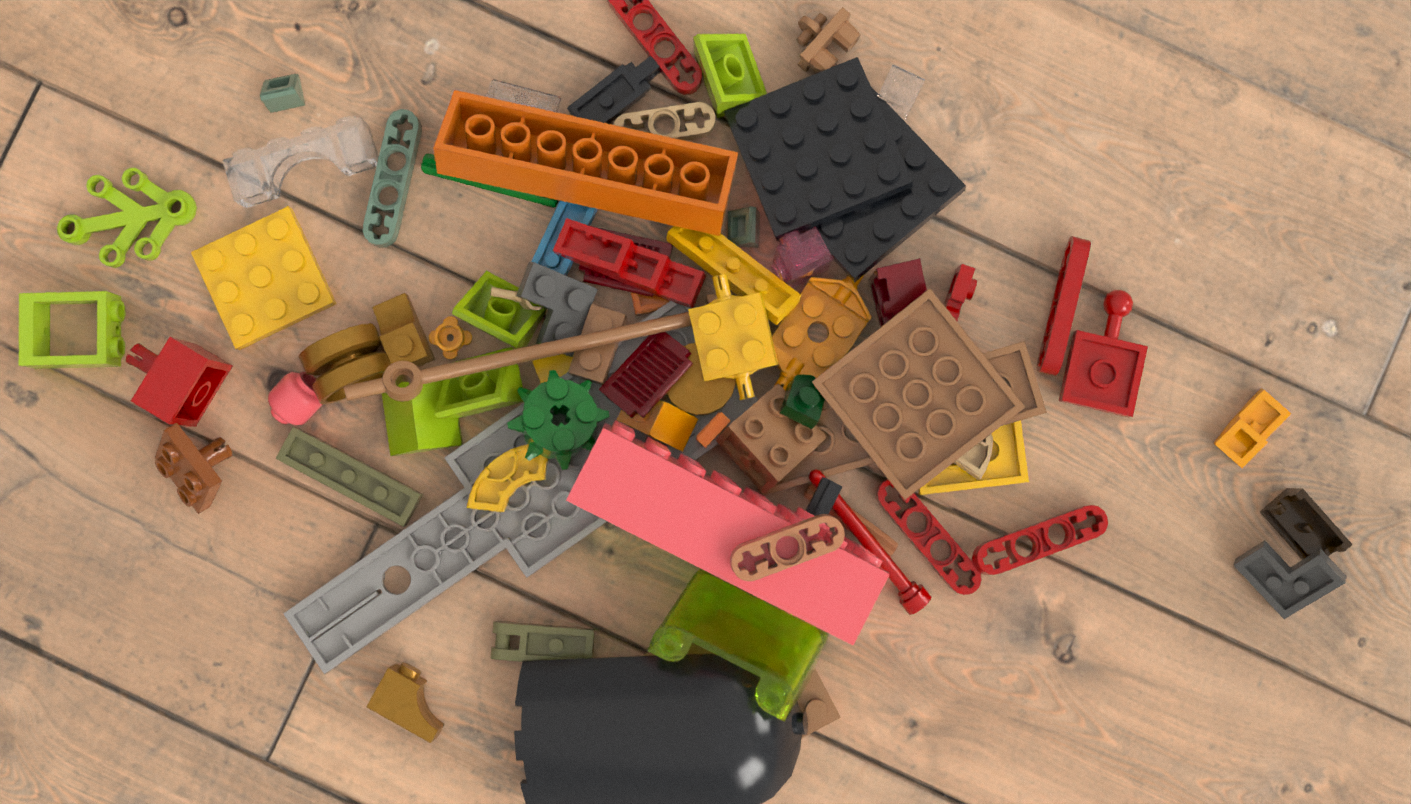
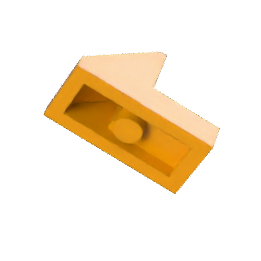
(664, 424)

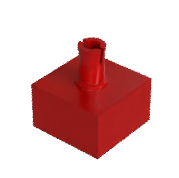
(178, 380)

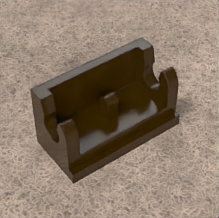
(1304, 524)

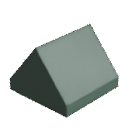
(282, 93)
(744, 227)

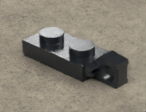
(616, 92)

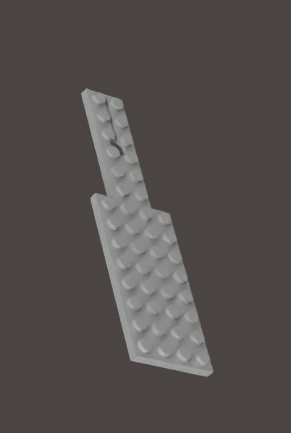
(460, 539)

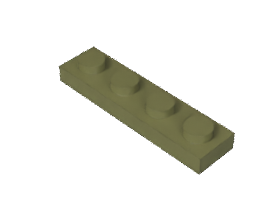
(349, 476)

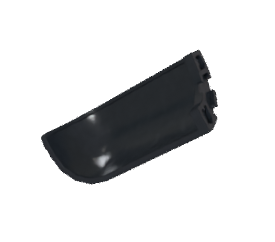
(650, 732)

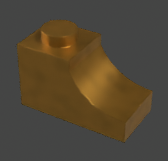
(402, 331)
(403, 701)

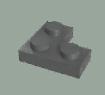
(563, 296)
(1289, 587)

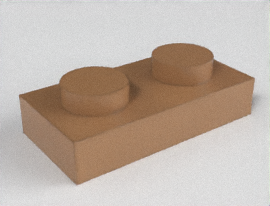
(596, 361)

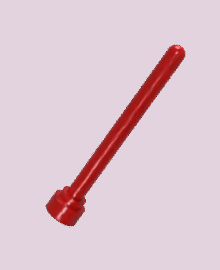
(912, 596)

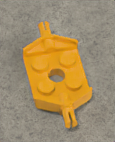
(822, 302)

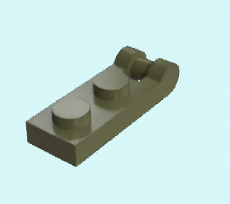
(541, 642)

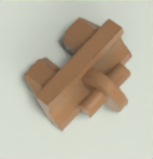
(837, 30)

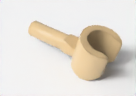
(511, 295)

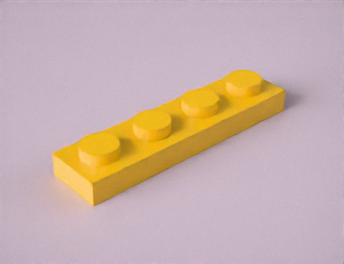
(744, 274)

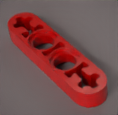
(651, 37)
(1063, 305)
(925, 538)
(1040, 541)

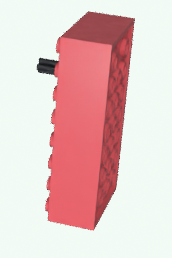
(708, 516)

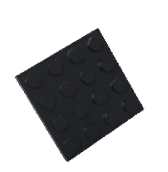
(818, 149)
(872, 232)

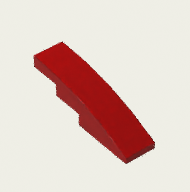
(629, 263)

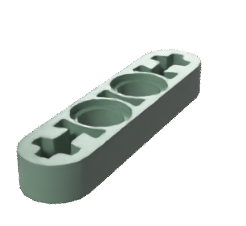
(388, 178)

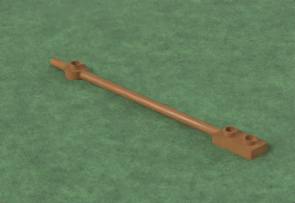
(408, 372)

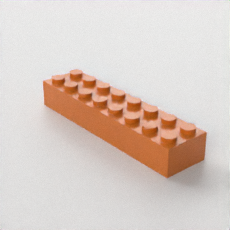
(585, 162)

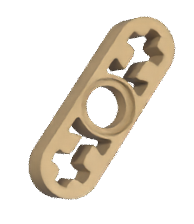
(672, 112)

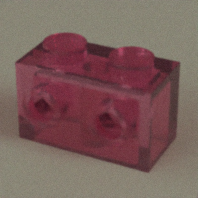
(801, 257)

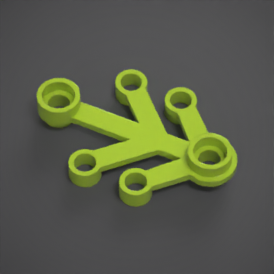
(132, 218)

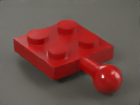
(1102, 369)

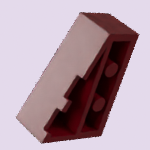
(896, 288)

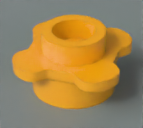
(439, 337)

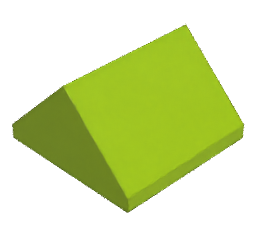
(728, 70)
(498, 316)
(479, 391)
(415, 427)

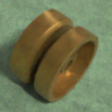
(344, 360)

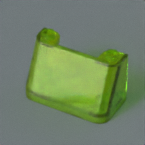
(745, 633)

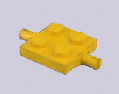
(733, 336)

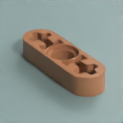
(812, 527)

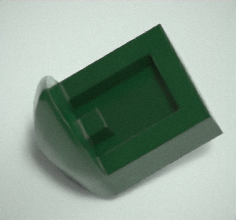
(803, 401)

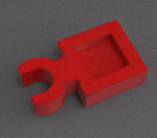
(961, 288)

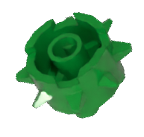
(554, 398)

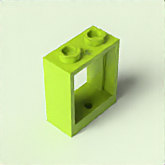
(35, 330)

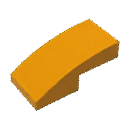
(1251, 427)

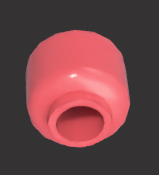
(294, 399)

